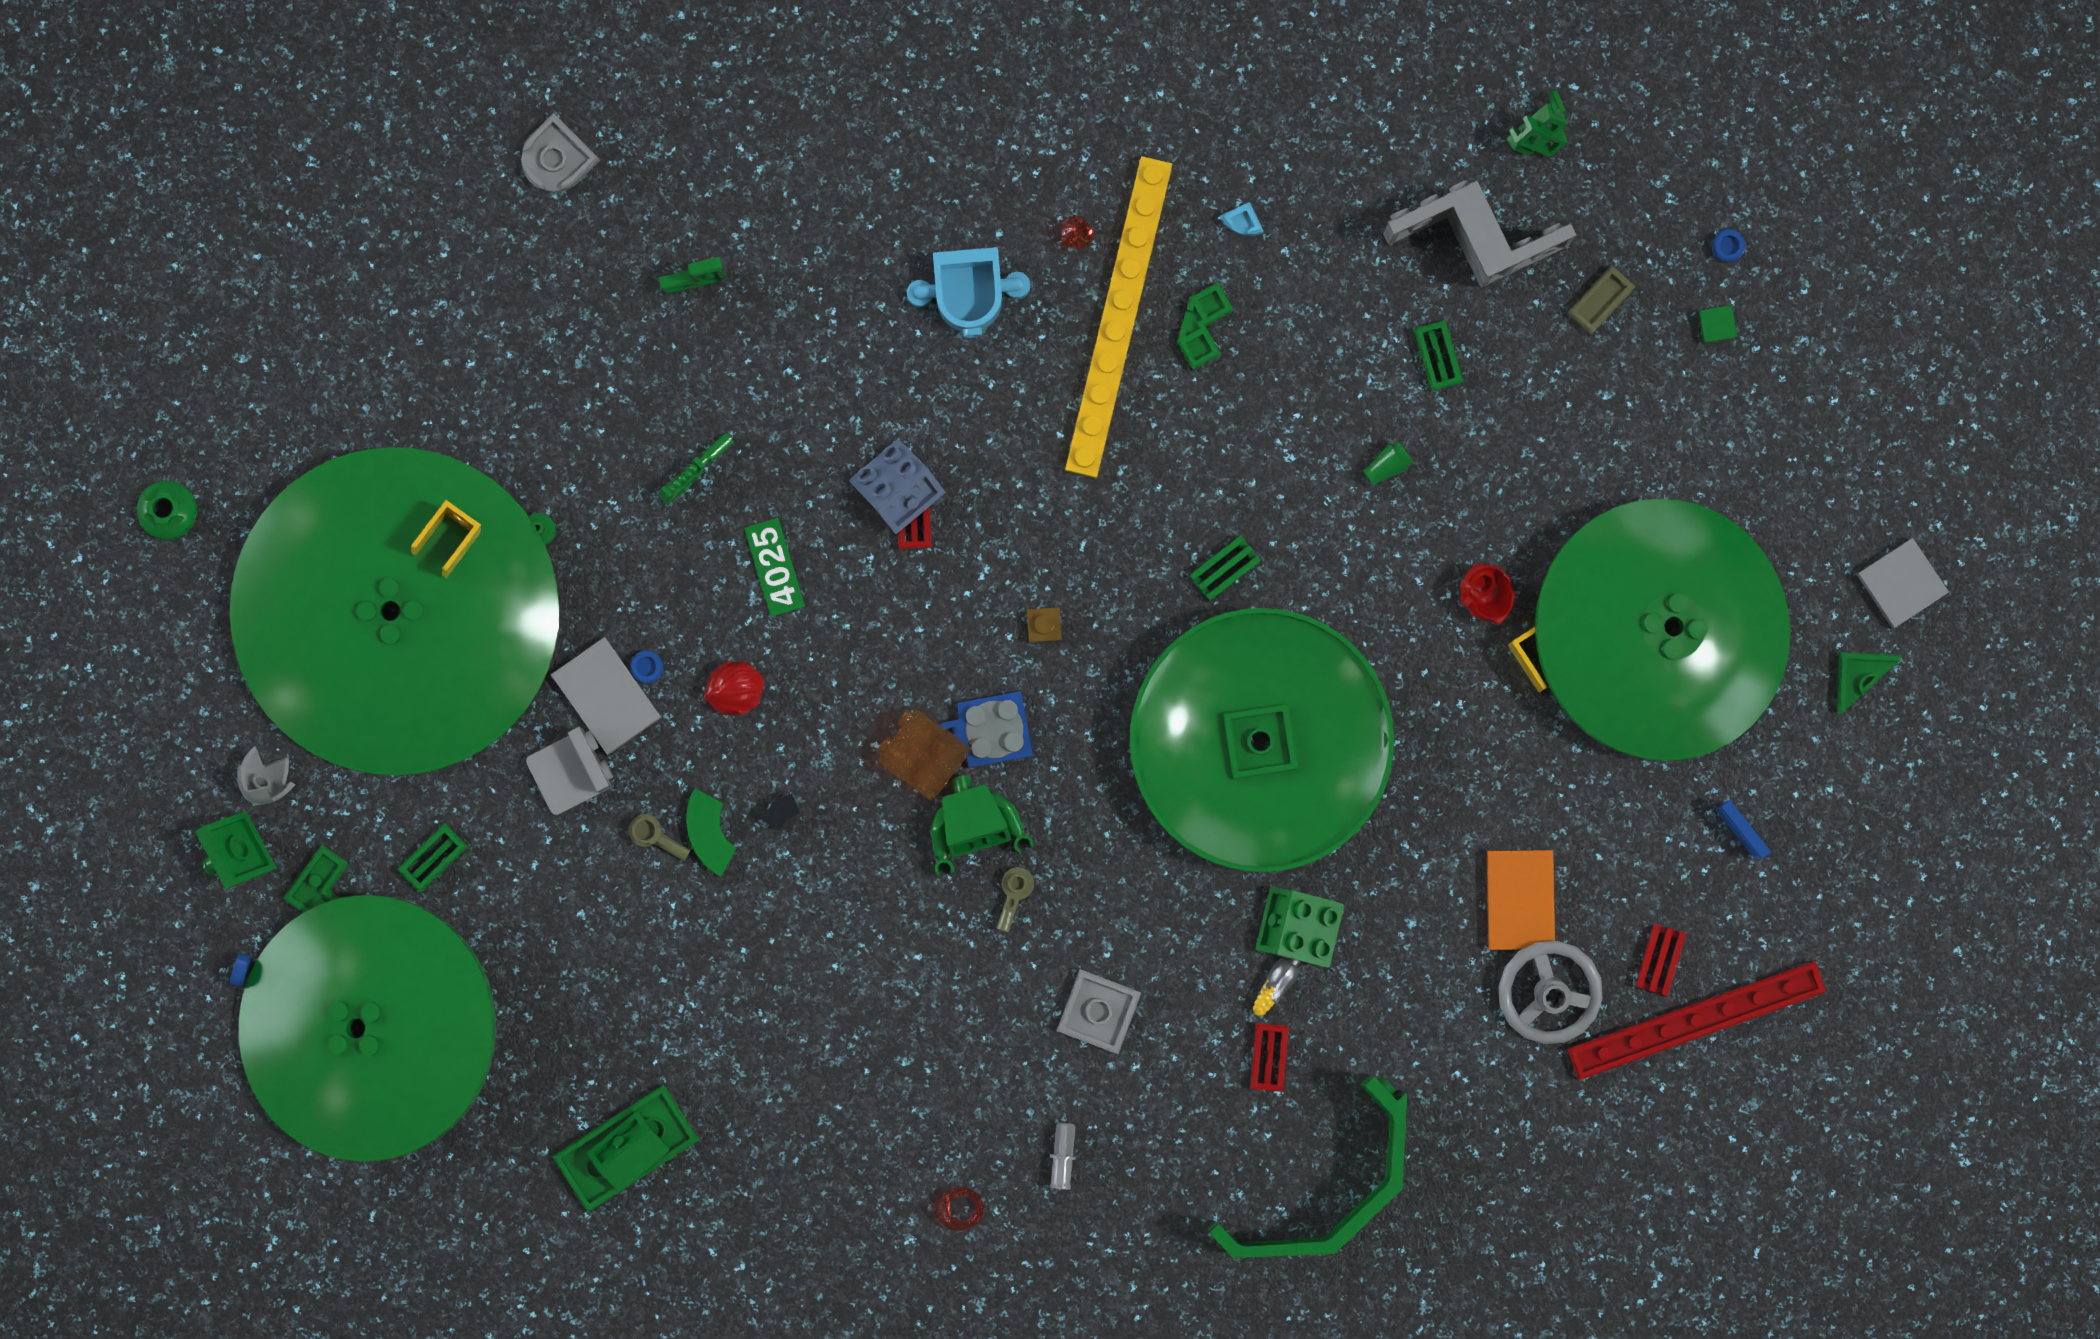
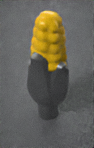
(1277, 983)

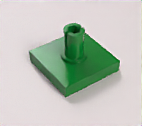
(234, 850)

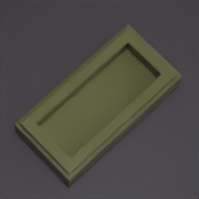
(1601, 300)

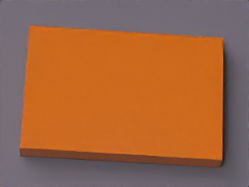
(1520, 898)

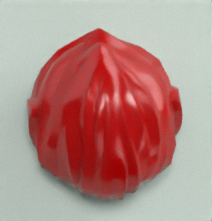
(1487, 593)
(734, 688)

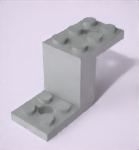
(1478, 232)

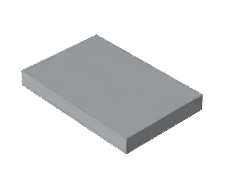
(606, 696)

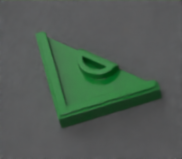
(1858, 674)

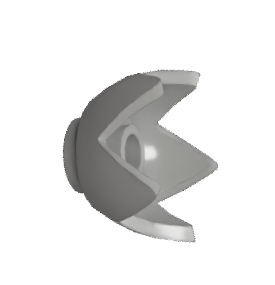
(262, 782)

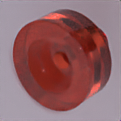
(1076, 233)

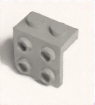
(570, 771)

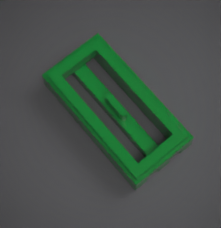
(1445, 382)
(1246, 551)
(453, 838)

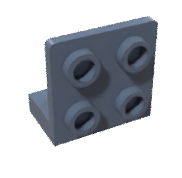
(897, 486)

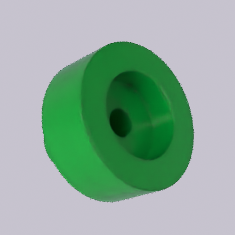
(546, 525)

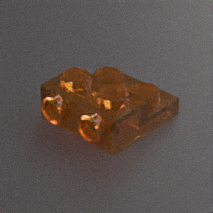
(923, 753)

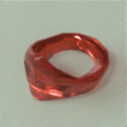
(943, 1214)

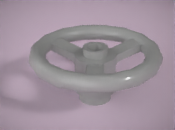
(1547, 982)

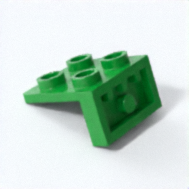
(1299, 926)

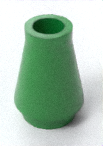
(1388, 463)

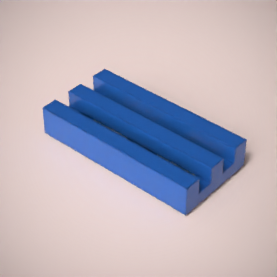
(1743, 830)

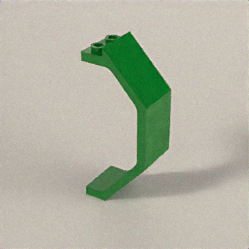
(1392, 1184)

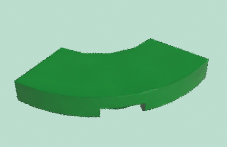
(706, 832)

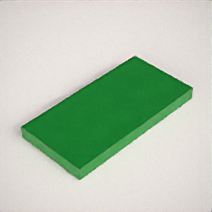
(665, 1120)

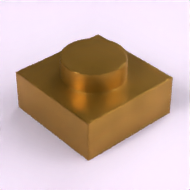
(1044, 625)

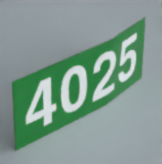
(774, 567)

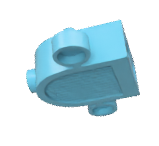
(968, 289)

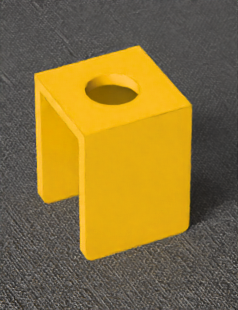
(461, 518)
(1525, 662)

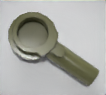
(646, 831)
(1017, 885)

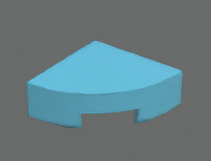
(1242, 221)

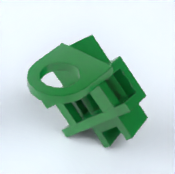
(1541, 128)

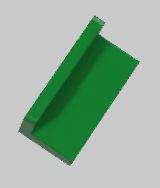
(627, 1151)

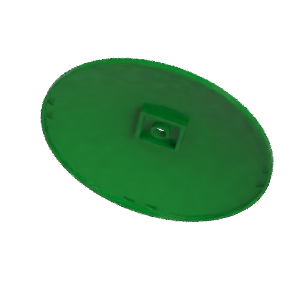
(407, 688)

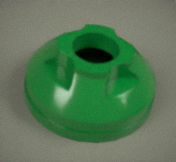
(181, 518)

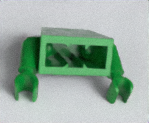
(972, 822)

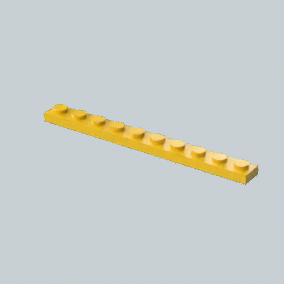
(1118, 317)

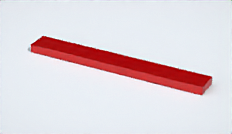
(1696, 1020)

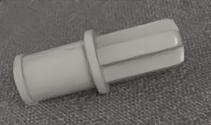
(1063, 1156)

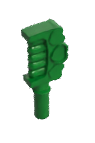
(685, 480)

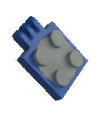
(993, 729)

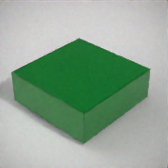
(1717, 324)

